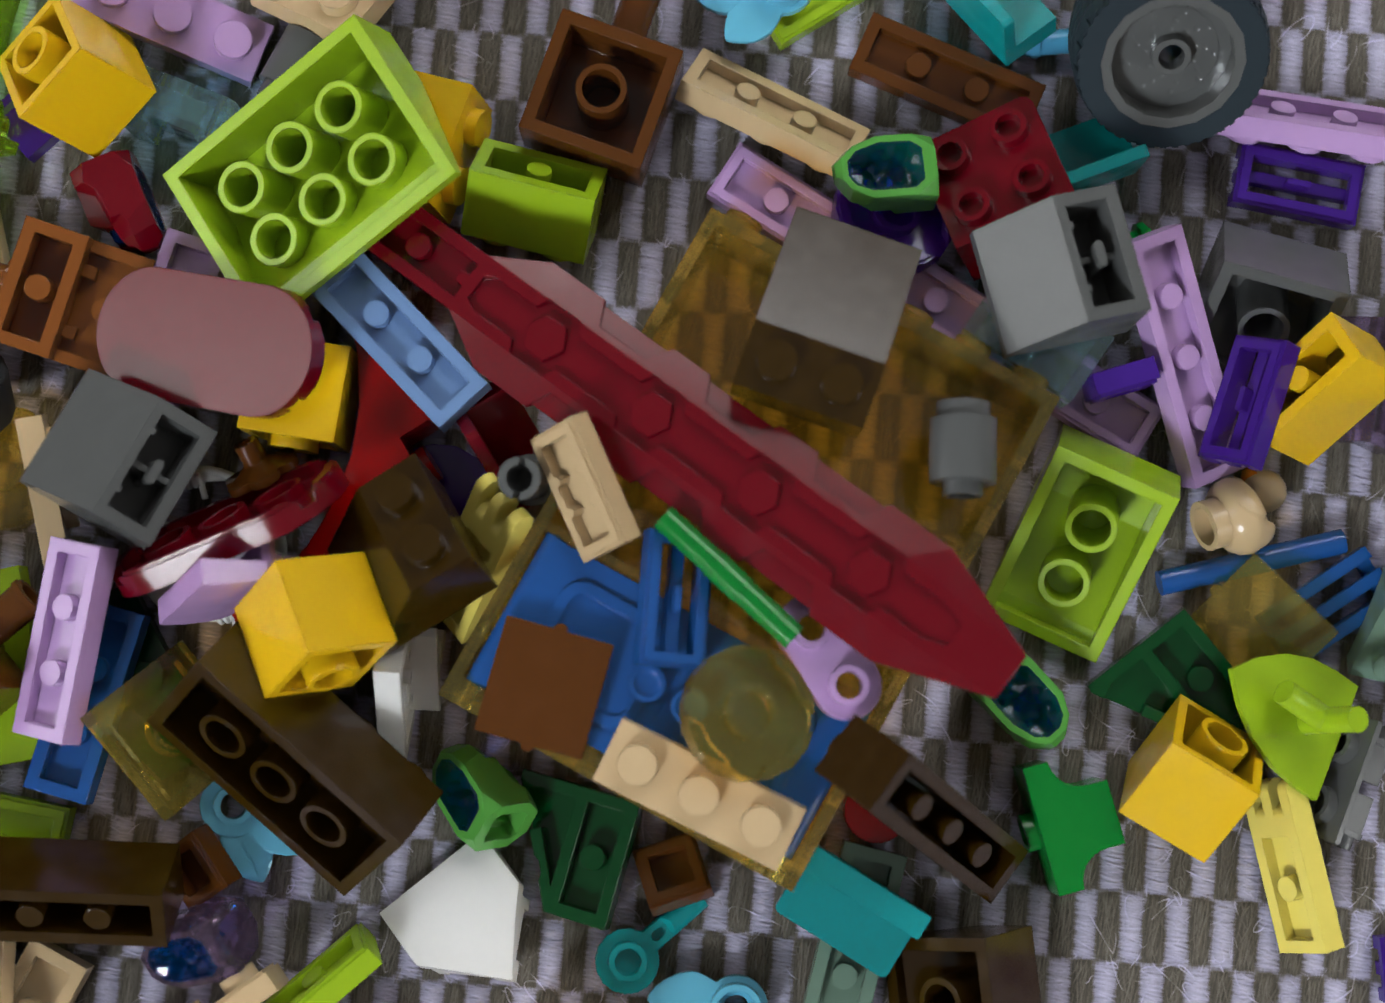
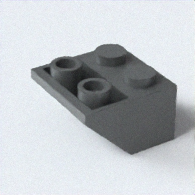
(1061, 272)
(118, 458)

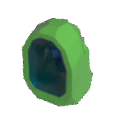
(890, 173)
(1029, 708)
(481, 798)

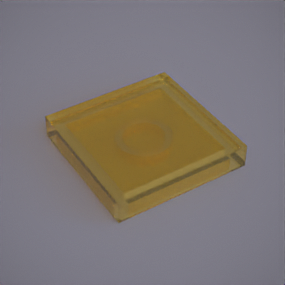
(145, 755)

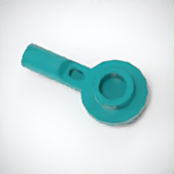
(630, 958)

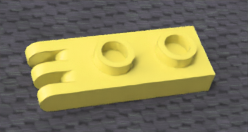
(498, 535)
(1293, 870)

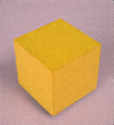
(75, 76)
(324, 417)
(314, 624)
(1192, 779)

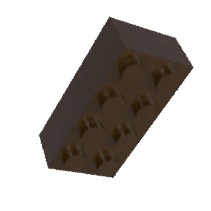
(297, 764)

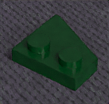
(1169, 663)
(581, 847)

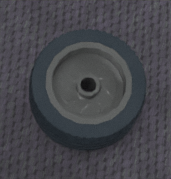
(1168, 66)

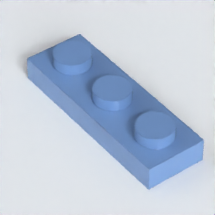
(403, 342)

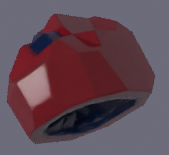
(120, 200)

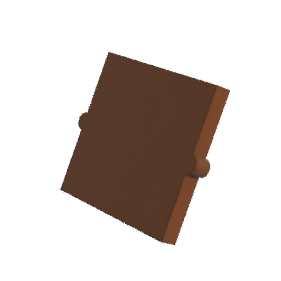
(544, 687)

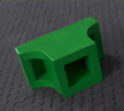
(1065, 823)

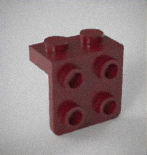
(995, 170)

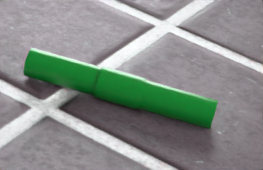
(728, 577)

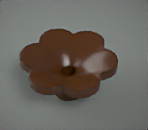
(259, 468)

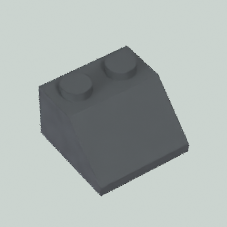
(1269, 287)

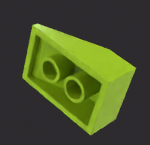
(1082, 542)

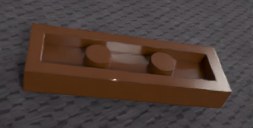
(935, 72)

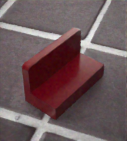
(498, 430)

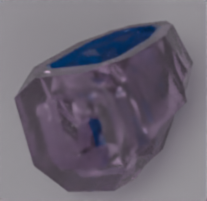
(205, 944)

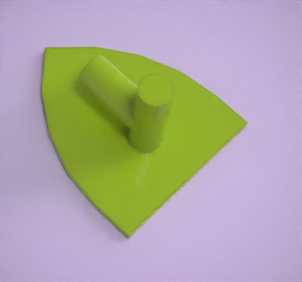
(1296, 715)

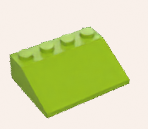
(317, 164)

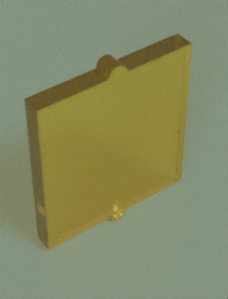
(1261, 616)

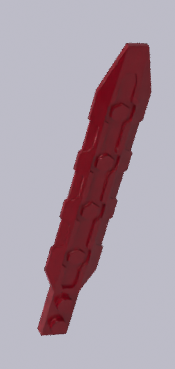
(741, 481)

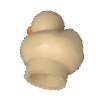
(1237, 510)

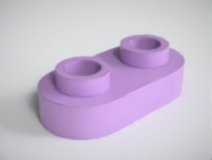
(823, 662)

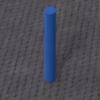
(1275, 555)

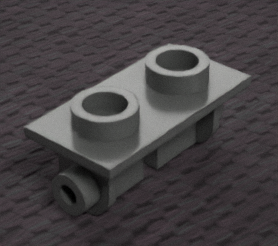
(1340, 807)

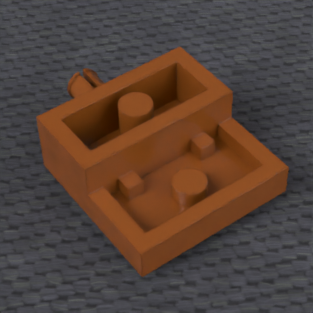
(57, 291)

